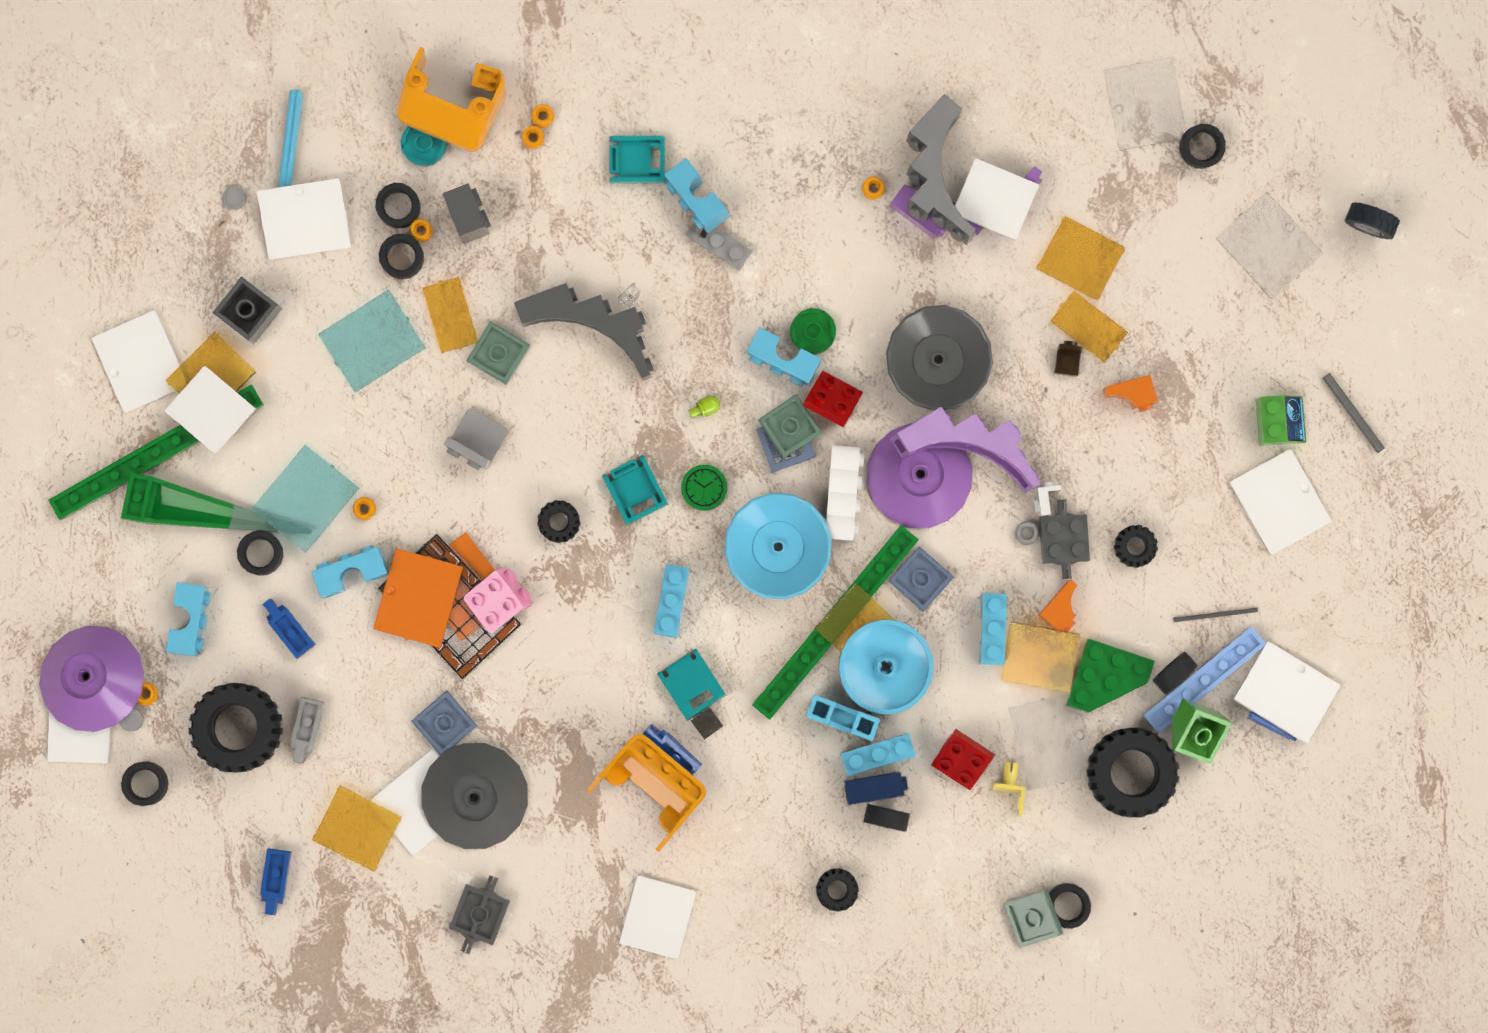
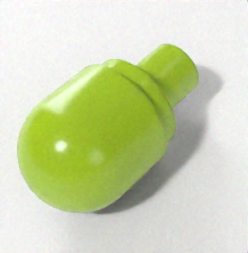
(705, 407)

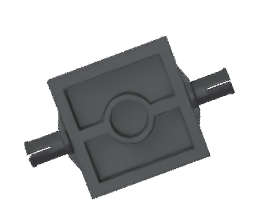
(1064, 539)
(479, 914)

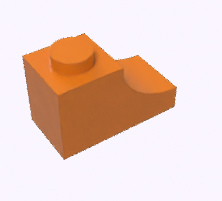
(1137, 392)
(1058, 611)

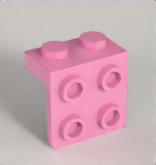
(498, 599)

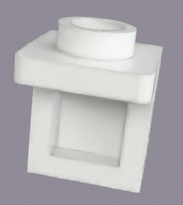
(1041, 503)

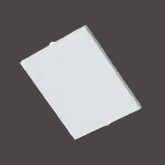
(304, 218)
(137, 360)
(1280, 501)
(1287, 692)
(404, 799)

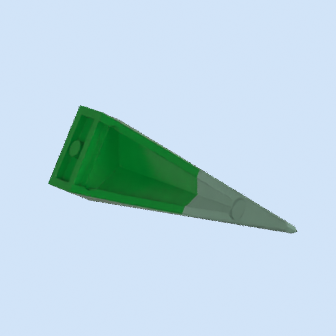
(165, 503)

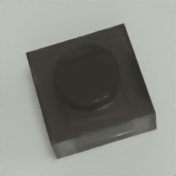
(707, 723)

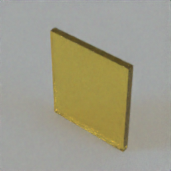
(1081, 258)
(218, 358)
(850, 614)
(1040, 657)
(357, 828)

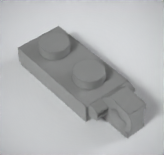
(306, 727)

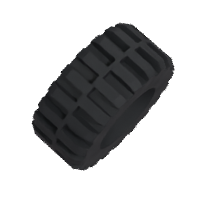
(204, 723)
(1164, 766)

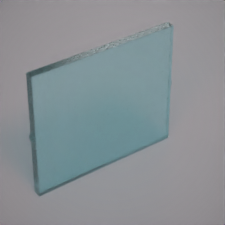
(372, 341)
(305, 498)

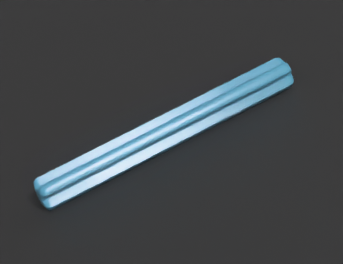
(290, 138)

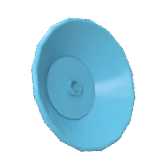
(771, 521)

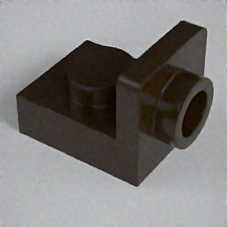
(1068, 359)

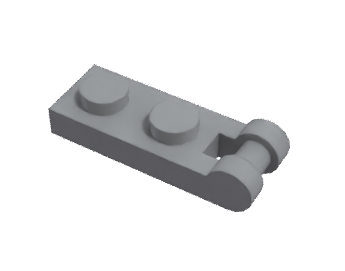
(721, 246)

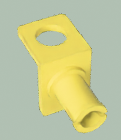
(1009, 785)

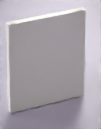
(996, 199)
(210, 410)
(76, 745)
(657, 917)

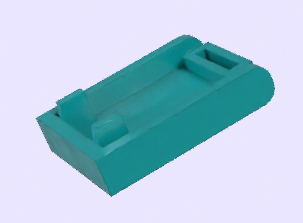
(633, 160)
(633, 486)
(689, 680)

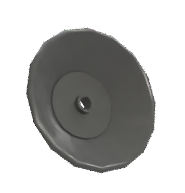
(946, 334)
(481, 771)

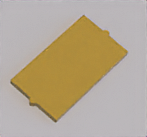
(450, 315)
(1089, 326)

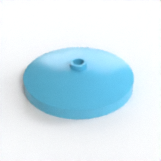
(908, 670)

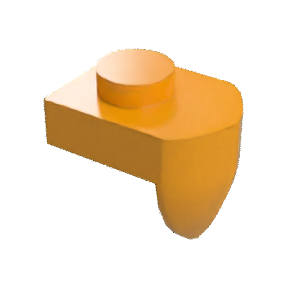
(486, 77)

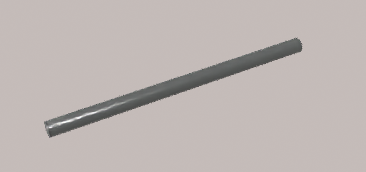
(1217, 614)

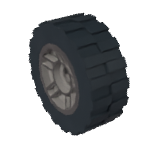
(1372, 220)

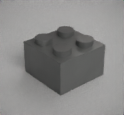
(466, 214)
(247, 310)

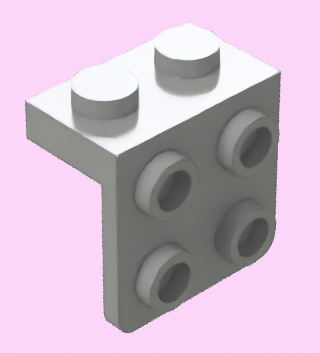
(476, 439)

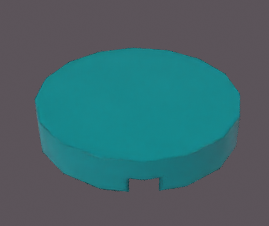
(422, 148)

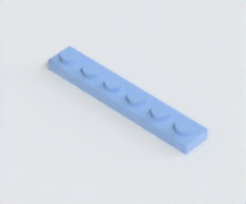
(1205, 678)

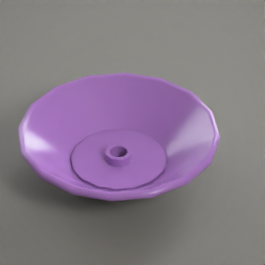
(917, 500)
(112, 685)

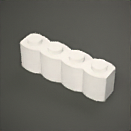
(843, 492)

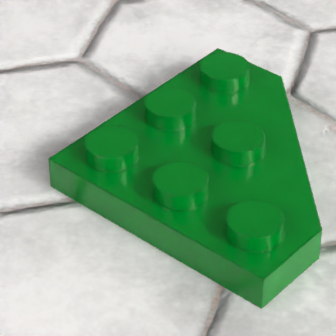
(1106, 675)

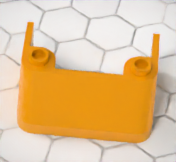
(442, 119)
(659, 777)

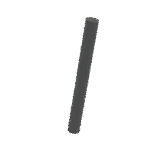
(1353, 412)

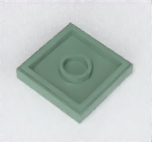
(498, 353)
(790, 426)
(1033, 918)

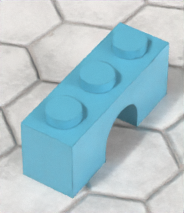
(707, 211)
(800, 369)
(330, 576)
(194, 600)
(671, 601)
(993, 629)
(843, 718)
(878, 754)

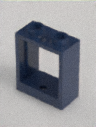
(875, 788)

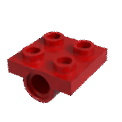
(832, 399)
(962, 759)

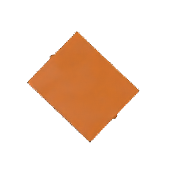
(418, 598)

